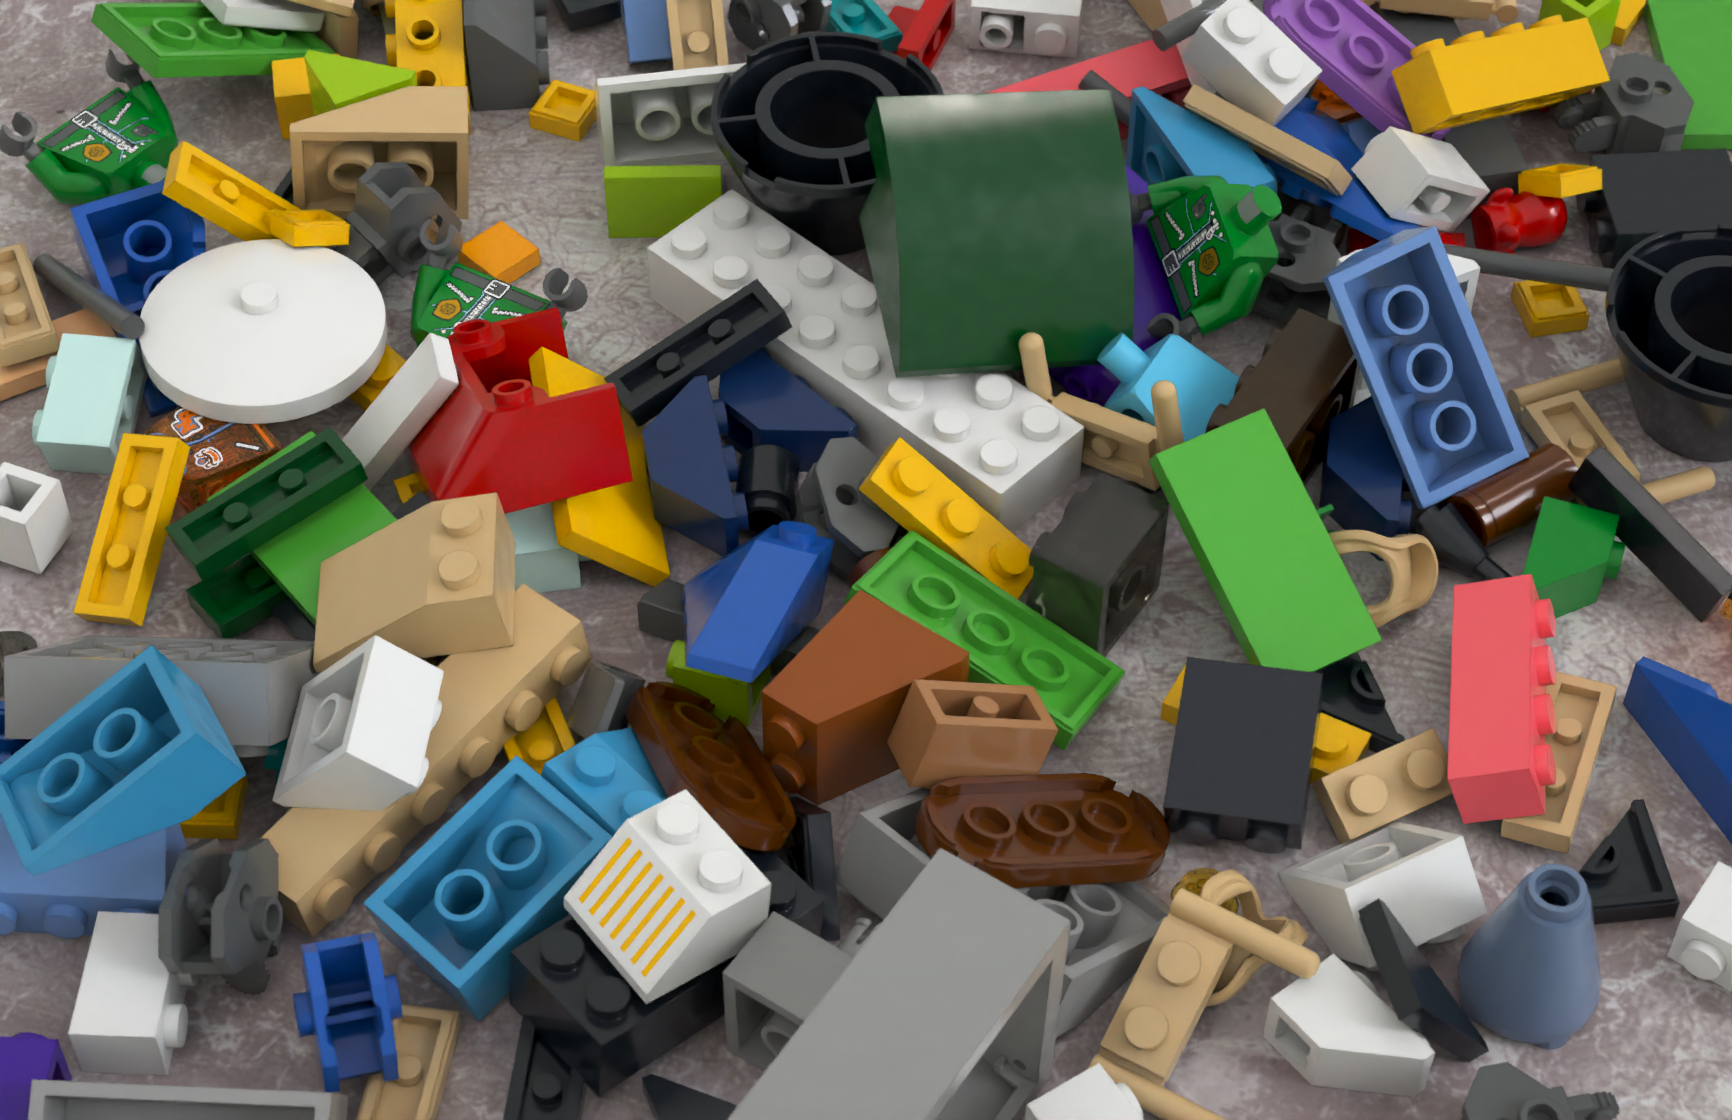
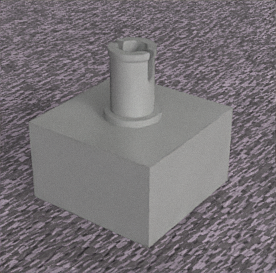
(779, 984)

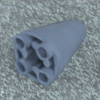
(1534, 961)

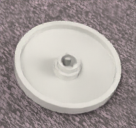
(263, 331)

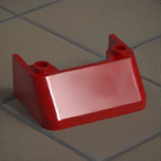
(511, 435)

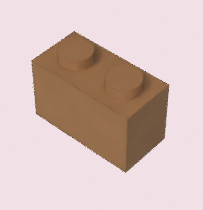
(970, 731)

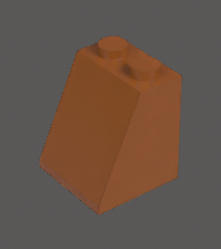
(842, 695)

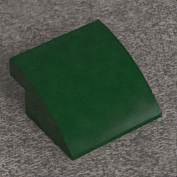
(998, 227)

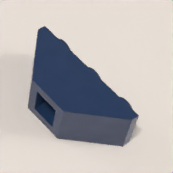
(779, 409)
(693, 471)
(1364, 475)

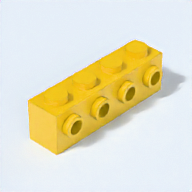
(429, 42)
(1498, 74)

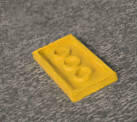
(614, 522)

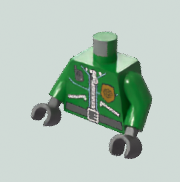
(103, 149)
(1211, 248)
(463, 294)

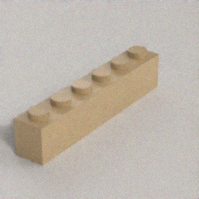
(485, 701)

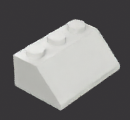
(659, 116)

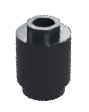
(769, 484)

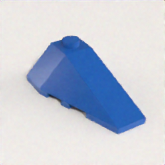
(1325, 134)
(131, 246)
(755, 600)
(1689, 731)

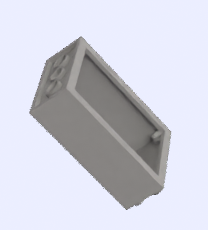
(934, 1014)

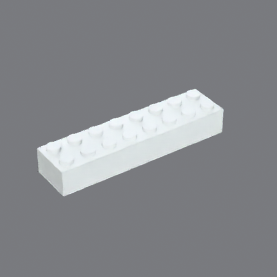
(974, 427)

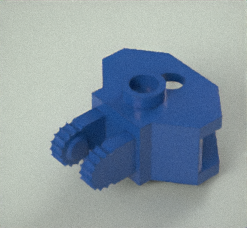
(349, 1009)

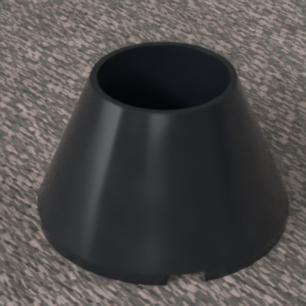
(799, 132)
(1675, 338)

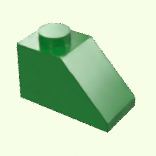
(1573, 554)

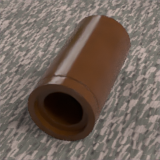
(1515, 495)

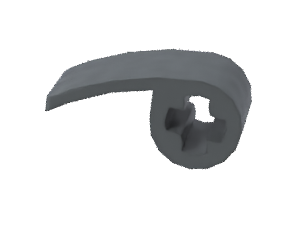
(603, 699)

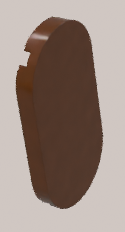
(713, 763)
(1044, 828)

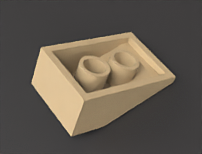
(406, 125)
(422, 583)

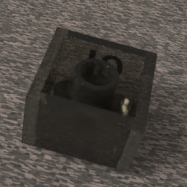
(1100, 561)

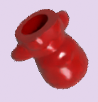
(1517, 221)

